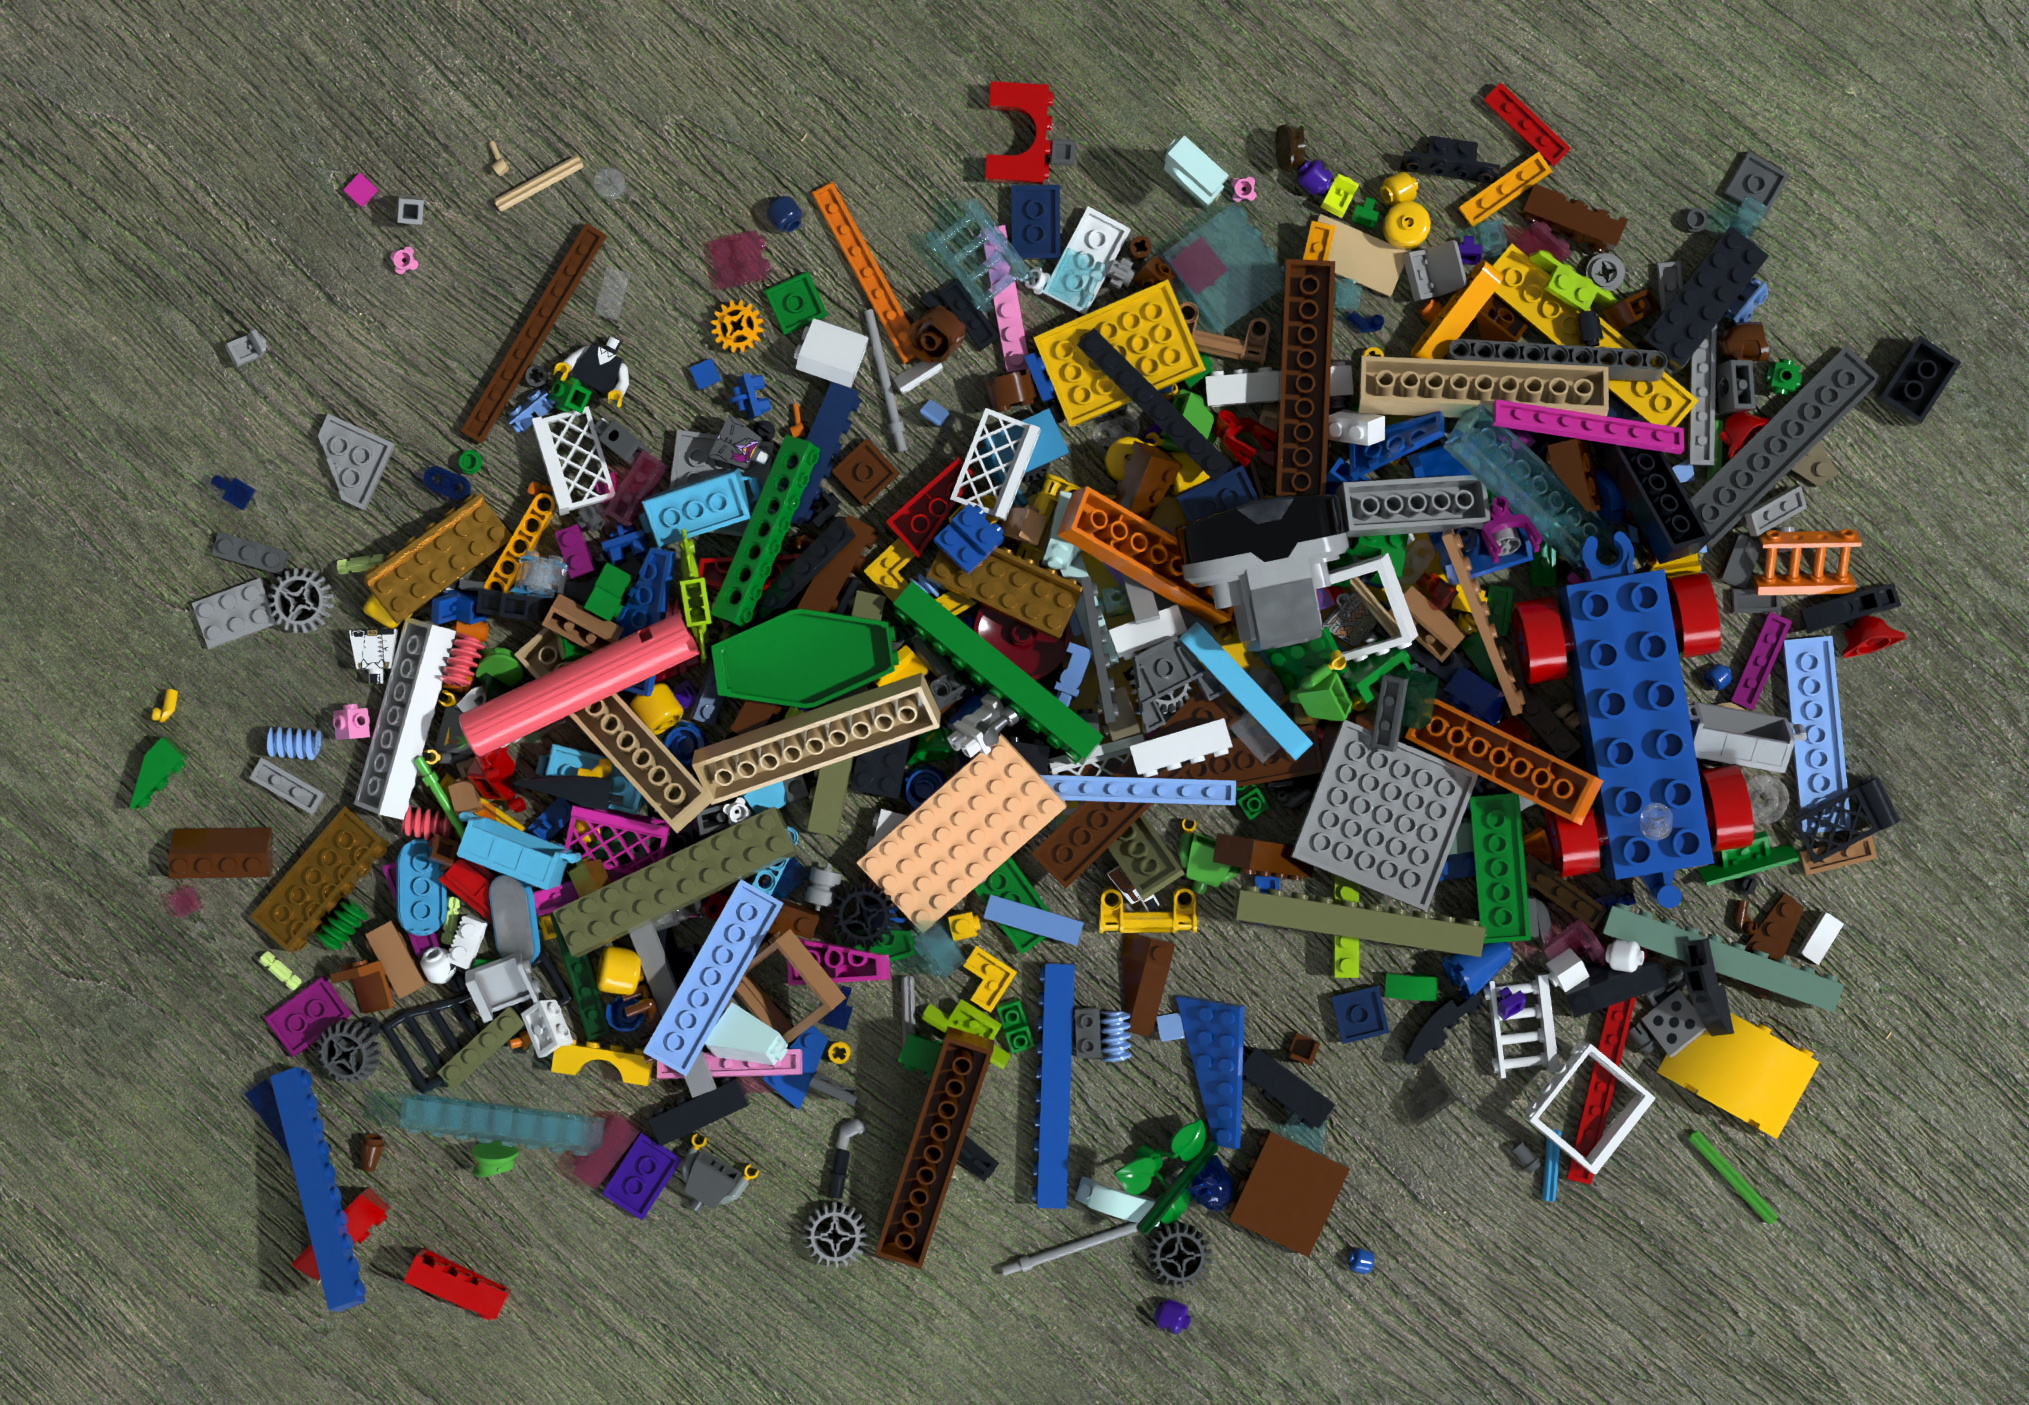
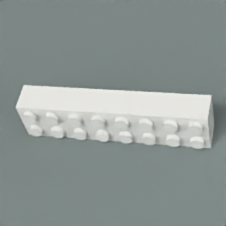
(404, 718)

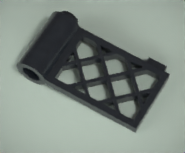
(1871, 799)

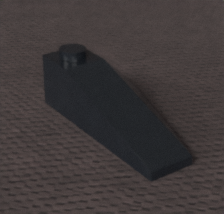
(1612, 986)

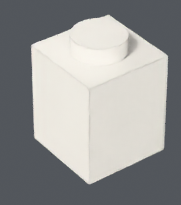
(1566, 970)

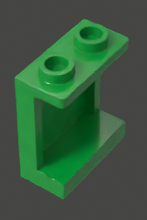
(1367, 671)

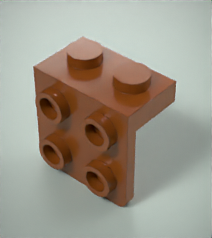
(369, 984)

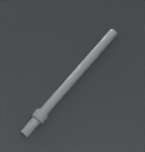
(896, 427)
(1026, 1262)

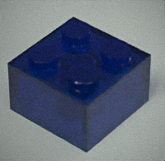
(1477, 696)

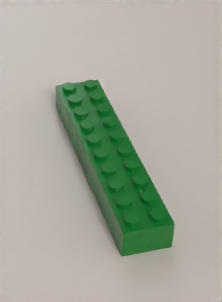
(996, 673)

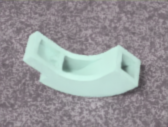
(1113, 1201)

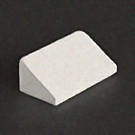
(917, 375)
(1820, 937)

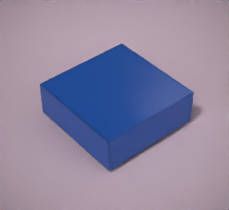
(705, 374)

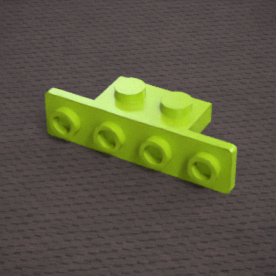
(1570, 286)
(971, 1020)

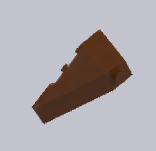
(1145, 972)

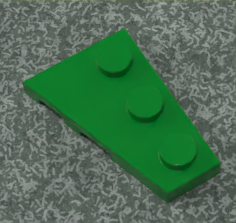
(897, 945)

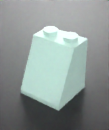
(1059, 552)
(745, 1038)

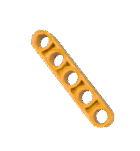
(1458, 312)
(530, 539)

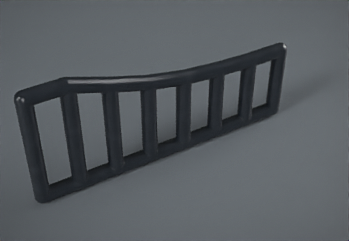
(458, 1003)

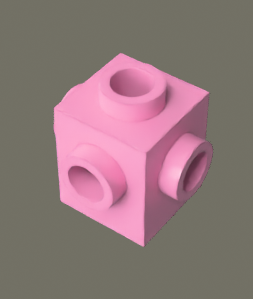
(351, 722)

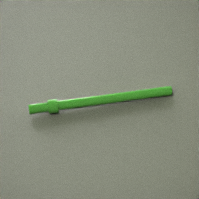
(431, 779)

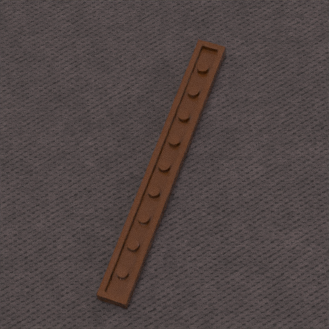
(534, 333)

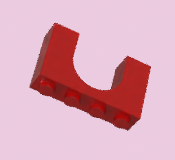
(1033, 102)

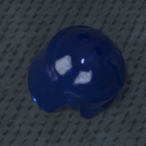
(1212, 1186)

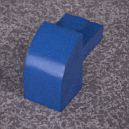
(1611, 498)
(458, 606)

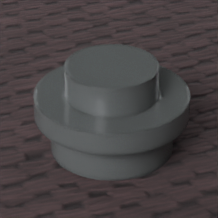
(1695, 220)

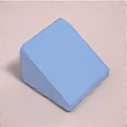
(1170, 1027)

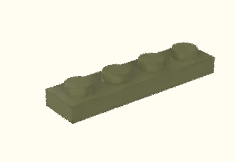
(481, 1047)

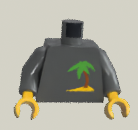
(451, 742)

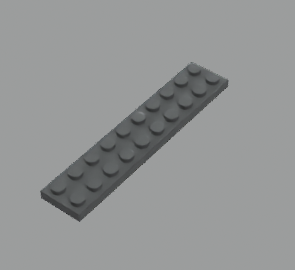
(1783, 442)

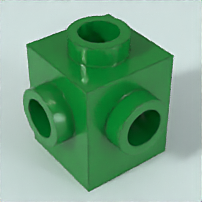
(1774, 378)
(569, 395)

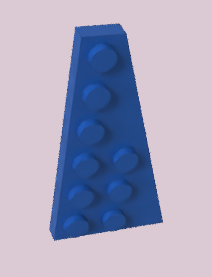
(648, 602)
(1216, 1049)

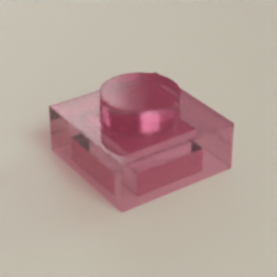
(185, 902)

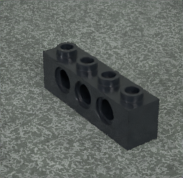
(1428, 660)

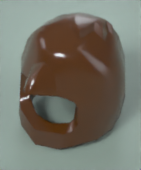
(1744, 342)

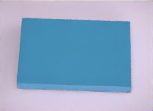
(1047, 449)

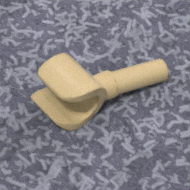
(500, 165)

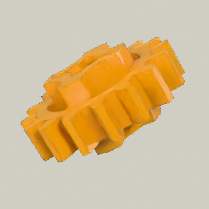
(745, 313)

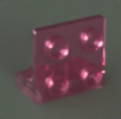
(1539, 237)
(1579, 939)

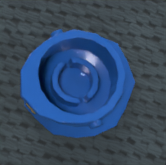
(683, 741)
(921, 783)

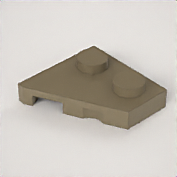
(1815, 466)

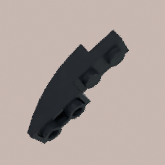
(514, 604)
(1850, 608)
(1702, 984)
(1431, 1033)

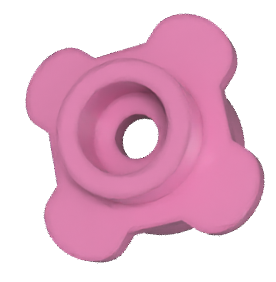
(1238, 184)
(398, 256)

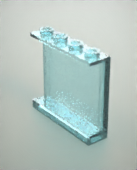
(1251, 268)

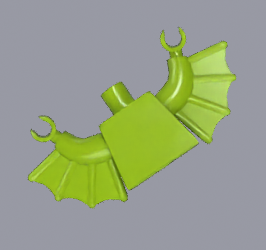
(694, 595)

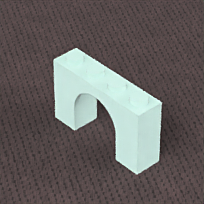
(1194, 170)

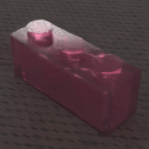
(635, 488)
(616, 1139)

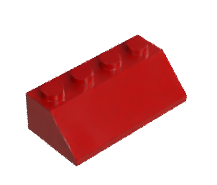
(361, 1216)

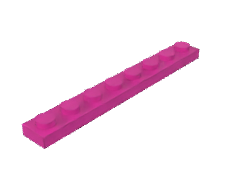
(1588, 426)

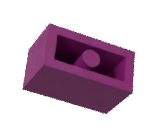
(575, 551)

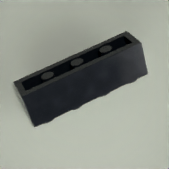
(1288, 1088)
(698, 1111)

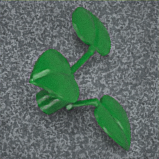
(1137, 1175)

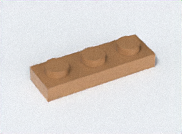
(1856, 853)

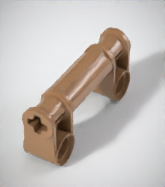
(1229, 346)

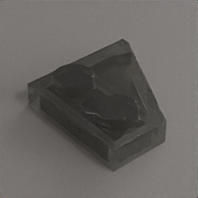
(1429, 1096)

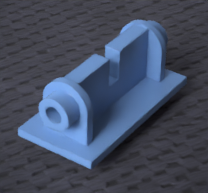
(1753, 294)
(522, 414)

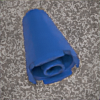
(1475, 972)

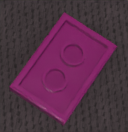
(306, 1015)

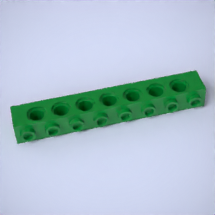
(755, 537)

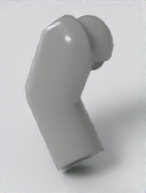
(848, 1130)

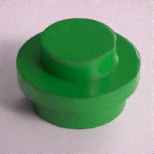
(469, 462)

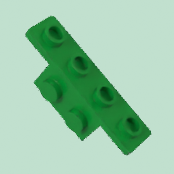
(1748, 860)

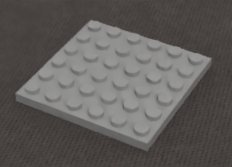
(1384, 816)

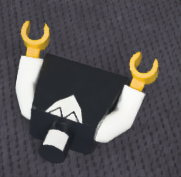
(598, 369)

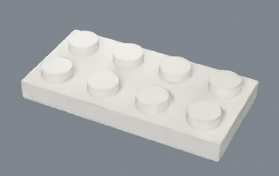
(1098, 239)

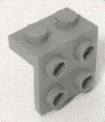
(1435, 271)

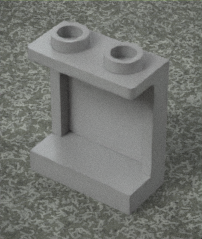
(501, 984)

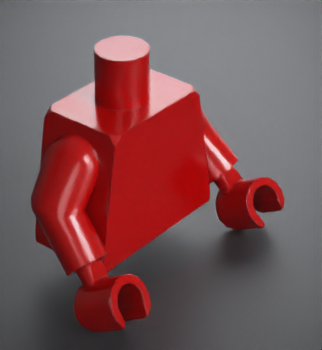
(493, 777)

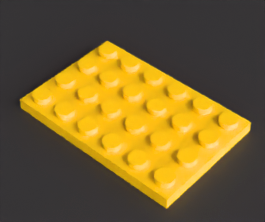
(1142, 328)

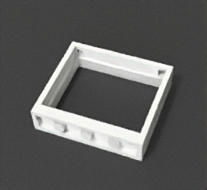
(1396, 599)
(1618, 1129)

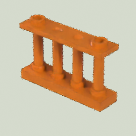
(1817, 581)

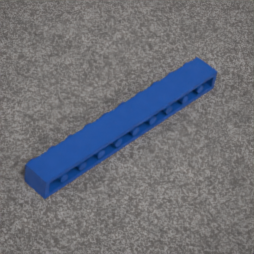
(1055, 1085)
(318, 1189)

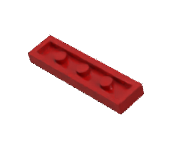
(1526, 124)

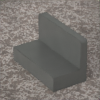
(1740, 561)

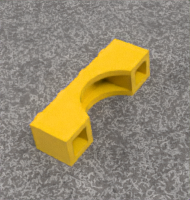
(630, 1064)

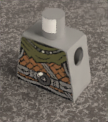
(1353, 623)

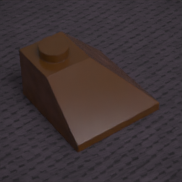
(1500, 322)

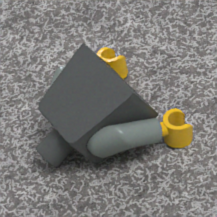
(710, 1179)

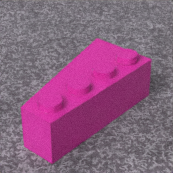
(843, 963)

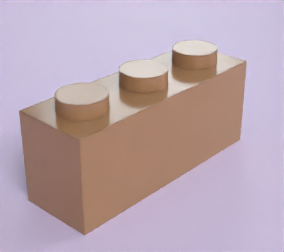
(581, 624)
(1433, 627)
(396, 958)

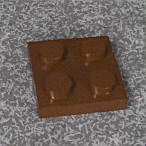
(865, 472)

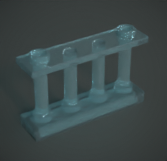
(1003, 252)

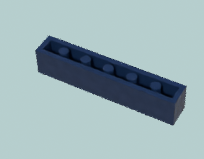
(825, 434)

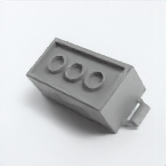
(1743, 736)

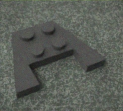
(1165, 670)

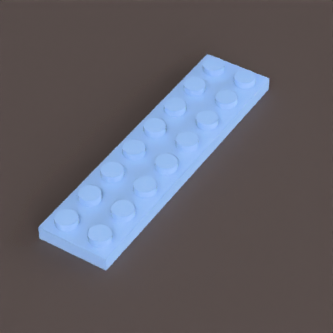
(1815, 705)
(713, 977)

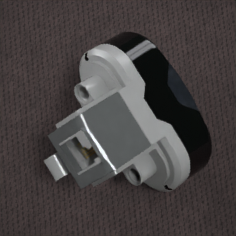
(1266, 563)

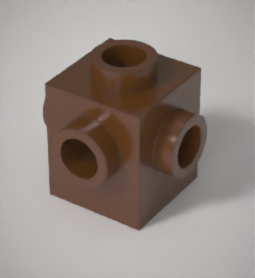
(1153, 273)

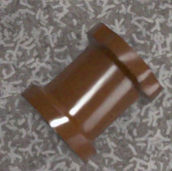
(1136, 241)

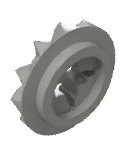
(1611, 263)

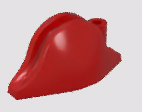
(1740, 430)
(1870, 635)

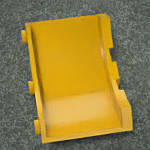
(1744, 1073)

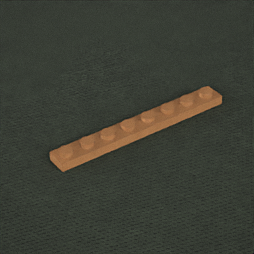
(1480, 613)

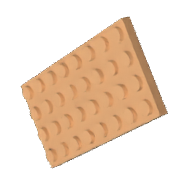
(961, 833)

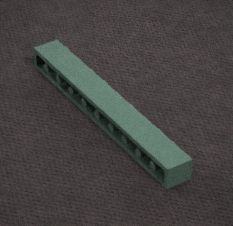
(1728, 960)

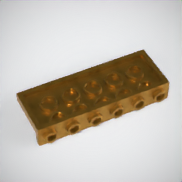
(437, 558)
(1013, 589)
(319, 880)

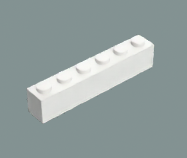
(1262, 387)

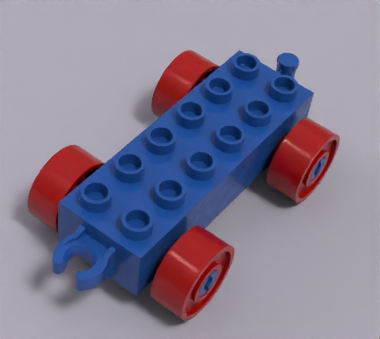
(1634, 718)

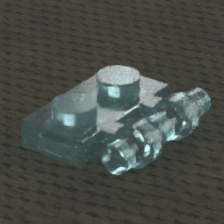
(1069, 275)

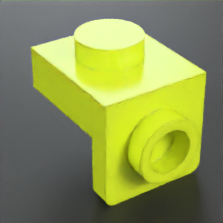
(1339, 195)

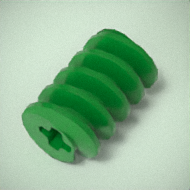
(342, 925)

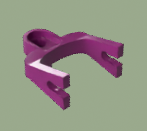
(1502, 519)

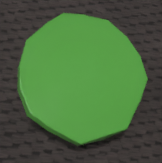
(500, 664)
(493, 1158)

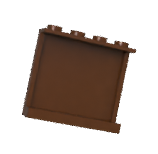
(1287, 1193)

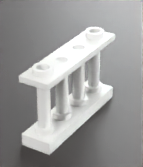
(1544, 1035)

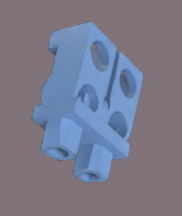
(1072, 676)

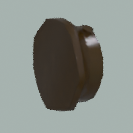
(1289, 147)

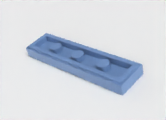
(1033, 919)

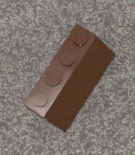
(220, 853)

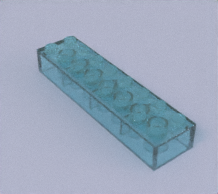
(1527, 483)
(502, 1123)

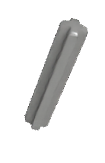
(908, 1006)

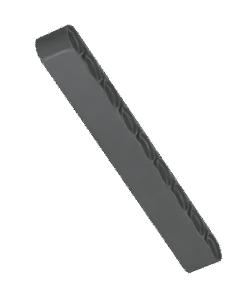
(1567, 355)

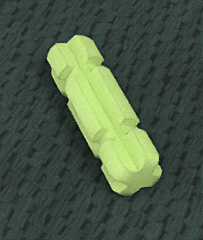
(359, 563)
(451, 920)
(280, 970)

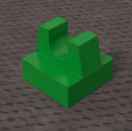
(1365, 215)

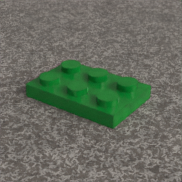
(1301, 659)

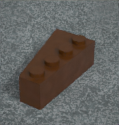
(1573, 219)
(1146, 479)
(1260, 856)

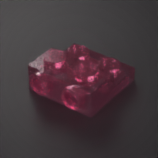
(740, 260)

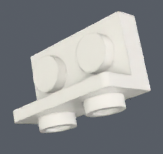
(546, 1027)

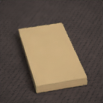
(1364, 258)

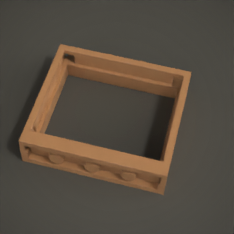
(810, 971)

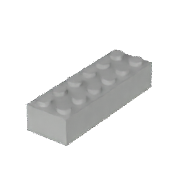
(1413, 505)

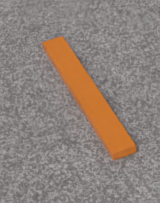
(865, 268)

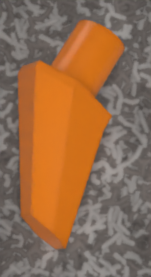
(522, 1041)

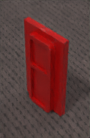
(471, 884)

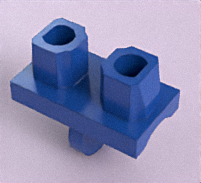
(746, 397)
(624, 540)

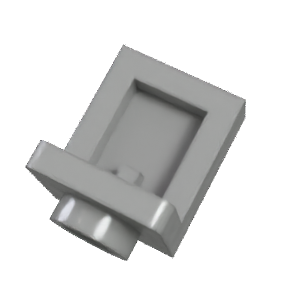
(246, 348)

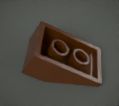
(1575, 468)

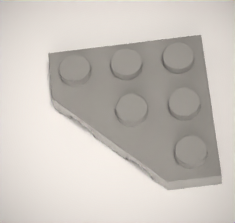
(354, 459)

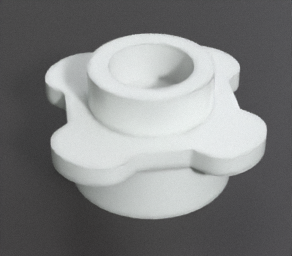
(1039, 281)
(742, 815)

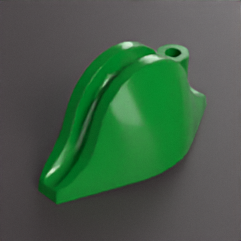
(931, 747)

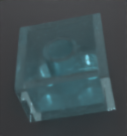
(940, 949)

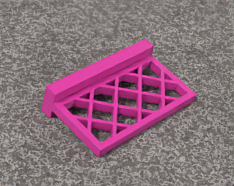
(617, 819)

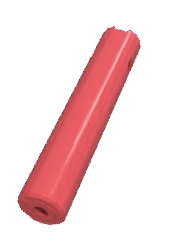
(578, 685)

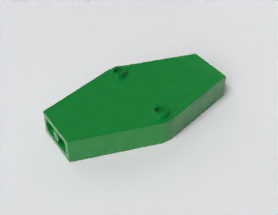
(804, 658)

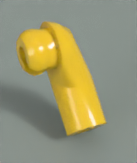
(168, 707)
(603, 769)

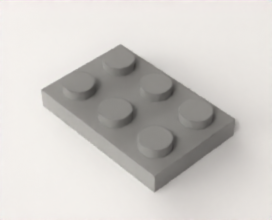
(234, 613)

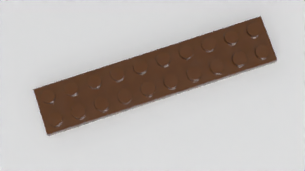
(1242, 765)
(1099, 823)

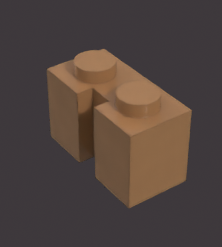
(1023, 525)

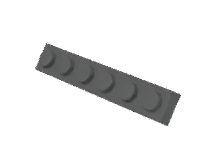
(1101, 660)

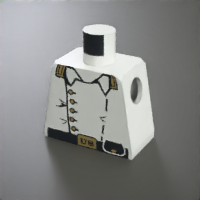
(374, 651)

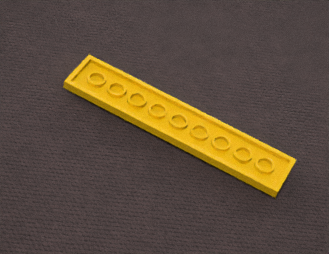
(1523, 291)

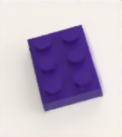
(642, 1176)

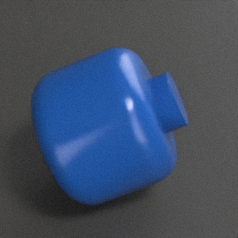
(1718, 677)
(1360, 1261)

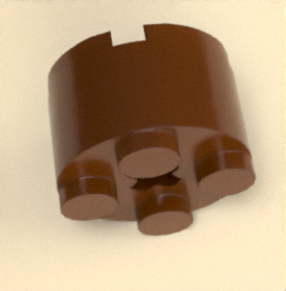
(936, 335)
(1009, 390)

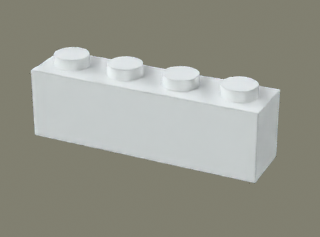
(1180, 747)

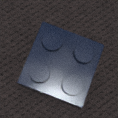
(1359, 1014)

